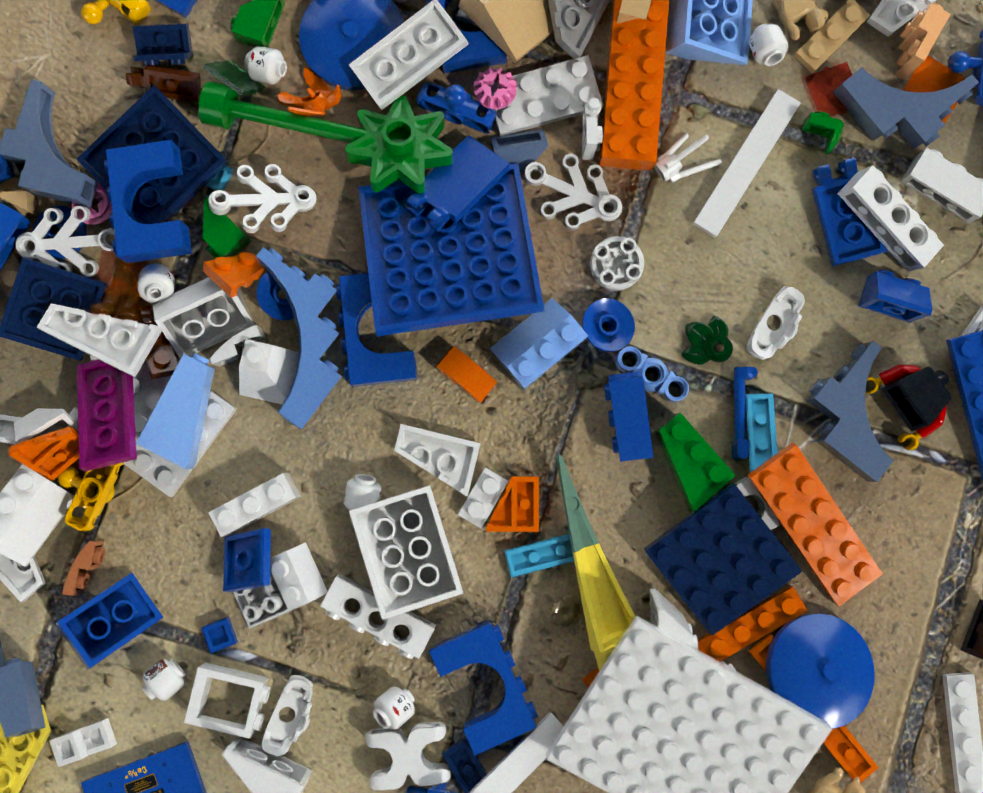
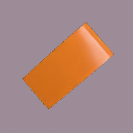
(466, 374)

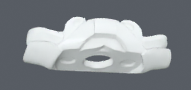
(786, 307)
(280, 734)

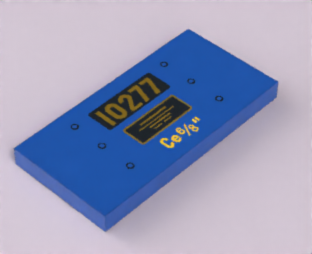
(163, 772)

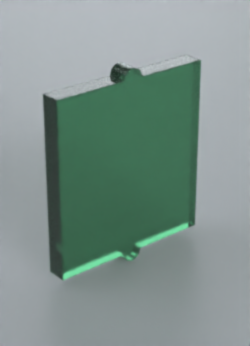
(234, 77)

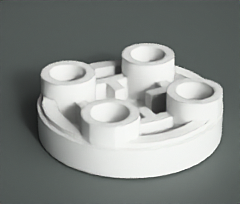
(617, 263)

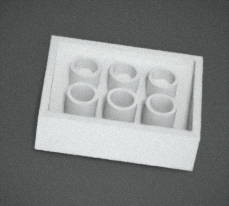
(406, 552)

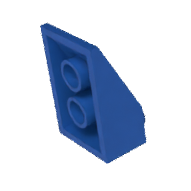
(109, 621)

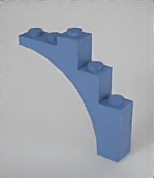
(315, 335)

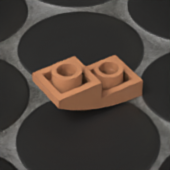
(89, 558)

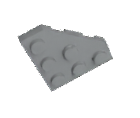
(575, 22)

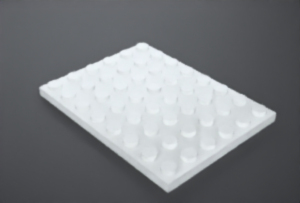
(683, 724)

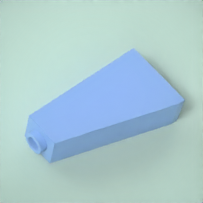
(180, 413)

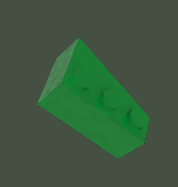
(693, 462)

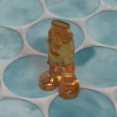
(122, 282)

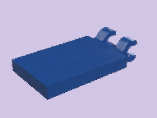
(460, 185)
(843, 230)

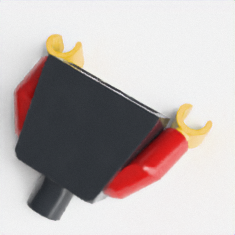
(917, 397)

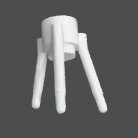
(669, 166)

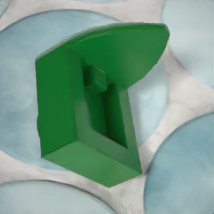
(826, 126)

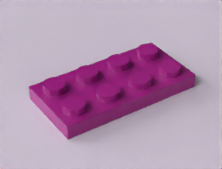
(105, 416)

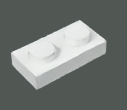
(483, 498)

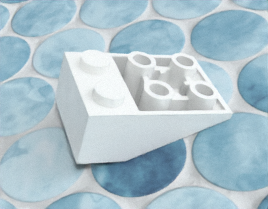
(292, 585)

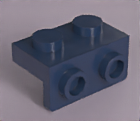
(162, 43)

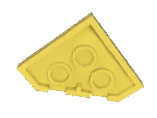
(19, 756)

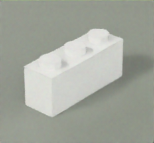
(946, 184)
(254, 504)

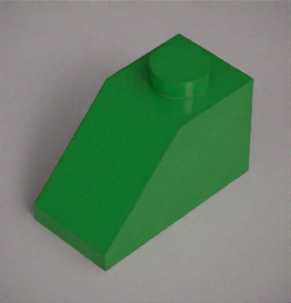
(257, 22)
(222, 234)

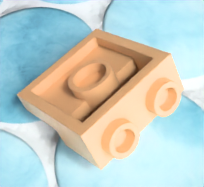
(919, 38)

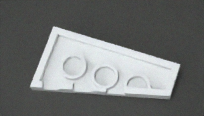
(109, 339)

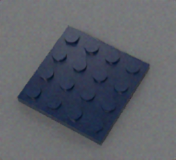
(149, 121)
(722, 559)

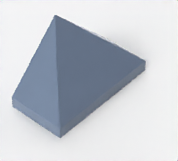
(520, 147)

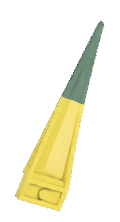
(602, 598)

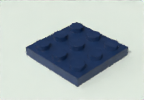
(33, 292)

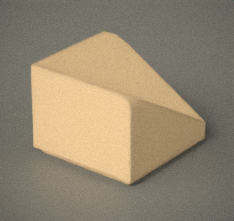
(633, 9)
(21, 201)

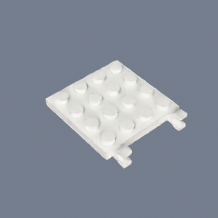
(152, 467)

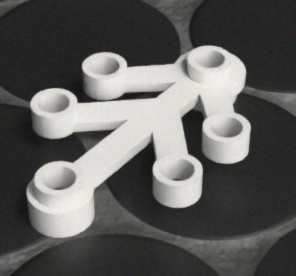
(577, 194)
(266, 199)
(63, 242)

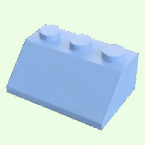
(538, 343)

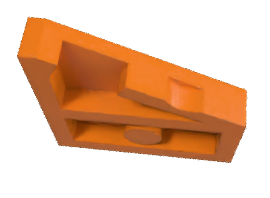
(233, 271)
(48, 453)
(517, 507)

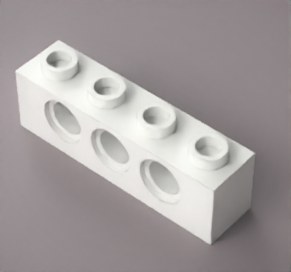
(903, 235)
(345, 588)

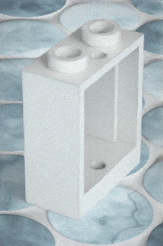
(200, 693)

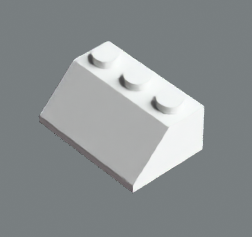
(201, 317)
(29, 513)

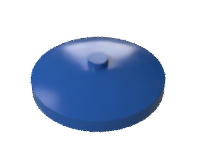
(341, 31)
(821, 668)

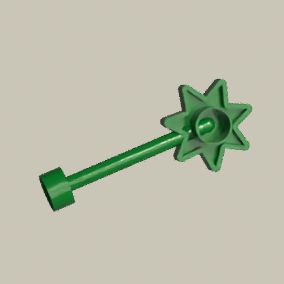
(390, 144)

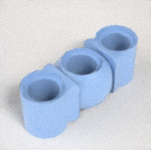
(664, 378)

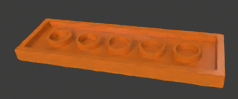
(815, 524)

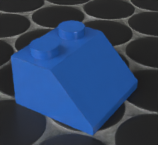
(896, 297)

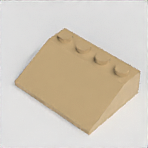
(511, 24)

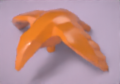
(319, 98)

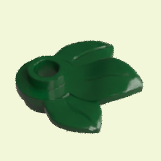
(704, 339)

